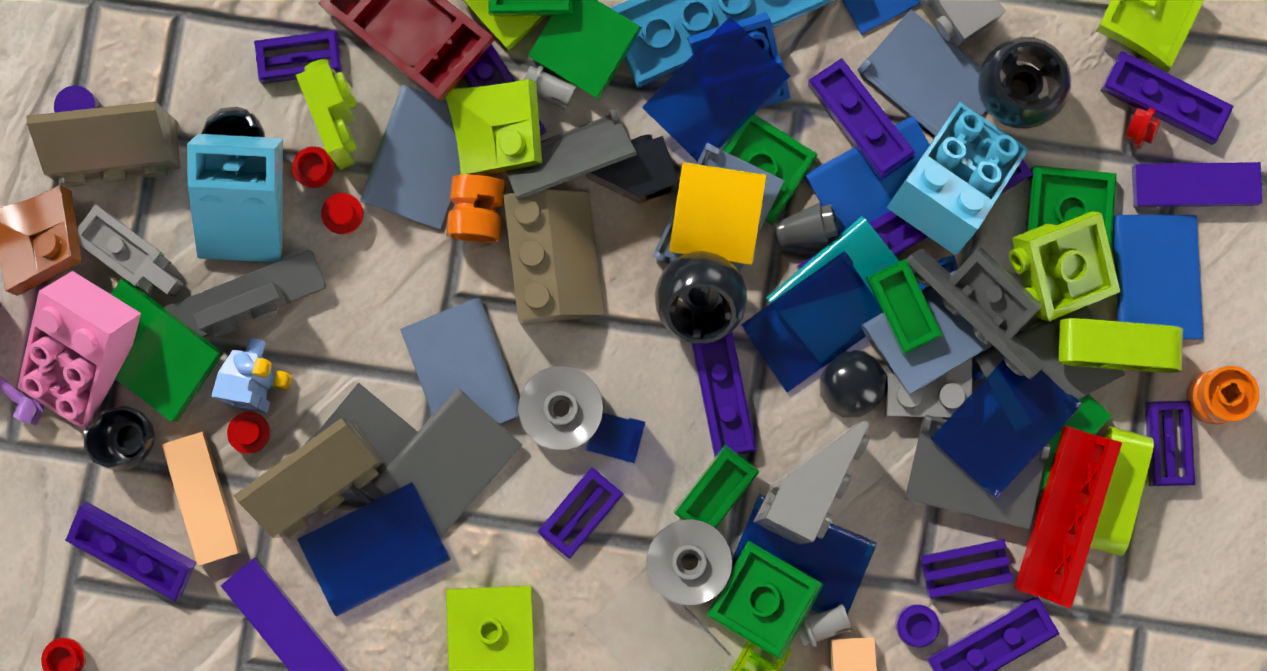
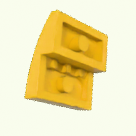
(717, 212)

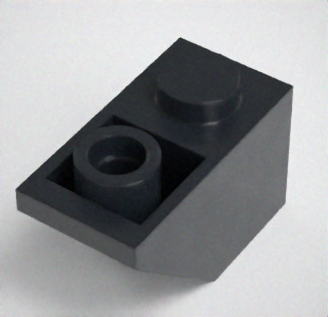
(643, 175)

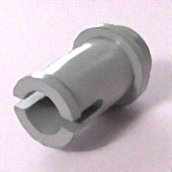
(550, 87)
(824, 625)

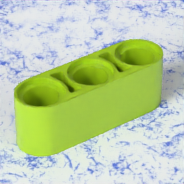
(1120, 345)
(1124, 492)

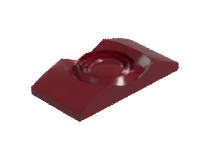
(420, 38)

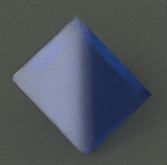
(617, 438)

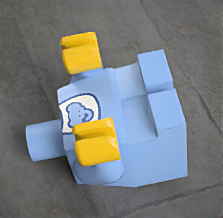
(247, 378)

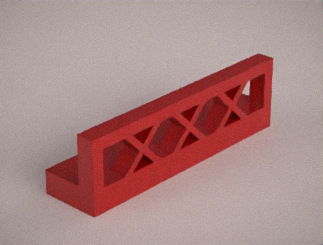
(1067, 516)

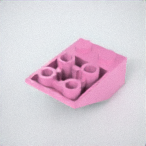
(76, 347)

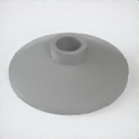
(547, 389)
(683, 584)

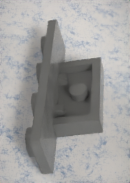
(250, 296)
(987, 300)

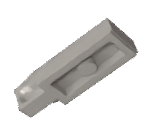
(126, 252)

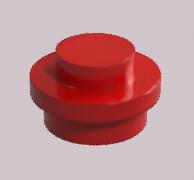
(1143, 127)
(312, 167)
(342, 213)
(248, 432)
(63, 655)

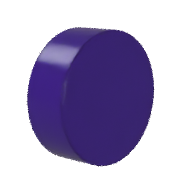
(75, 98)
(917, 625)

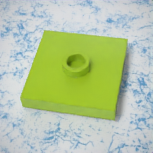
(490, 629)

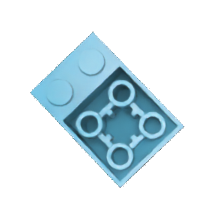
(958, 179)
(236, 197)

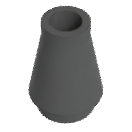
(810, 225)

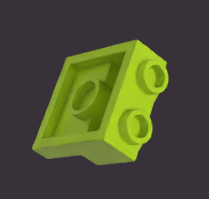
(330, 105)
(1066, 264)

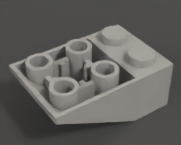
(801, 498)

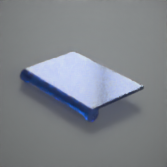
(716, 90)
(813, 322)
(1004, 426)
(374, 549)
(835, 560)

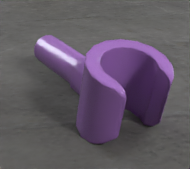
(28, 409)

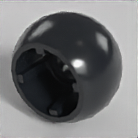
(1029, 110)
(705, 312)

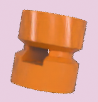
(478, 223)
(1223, 395)

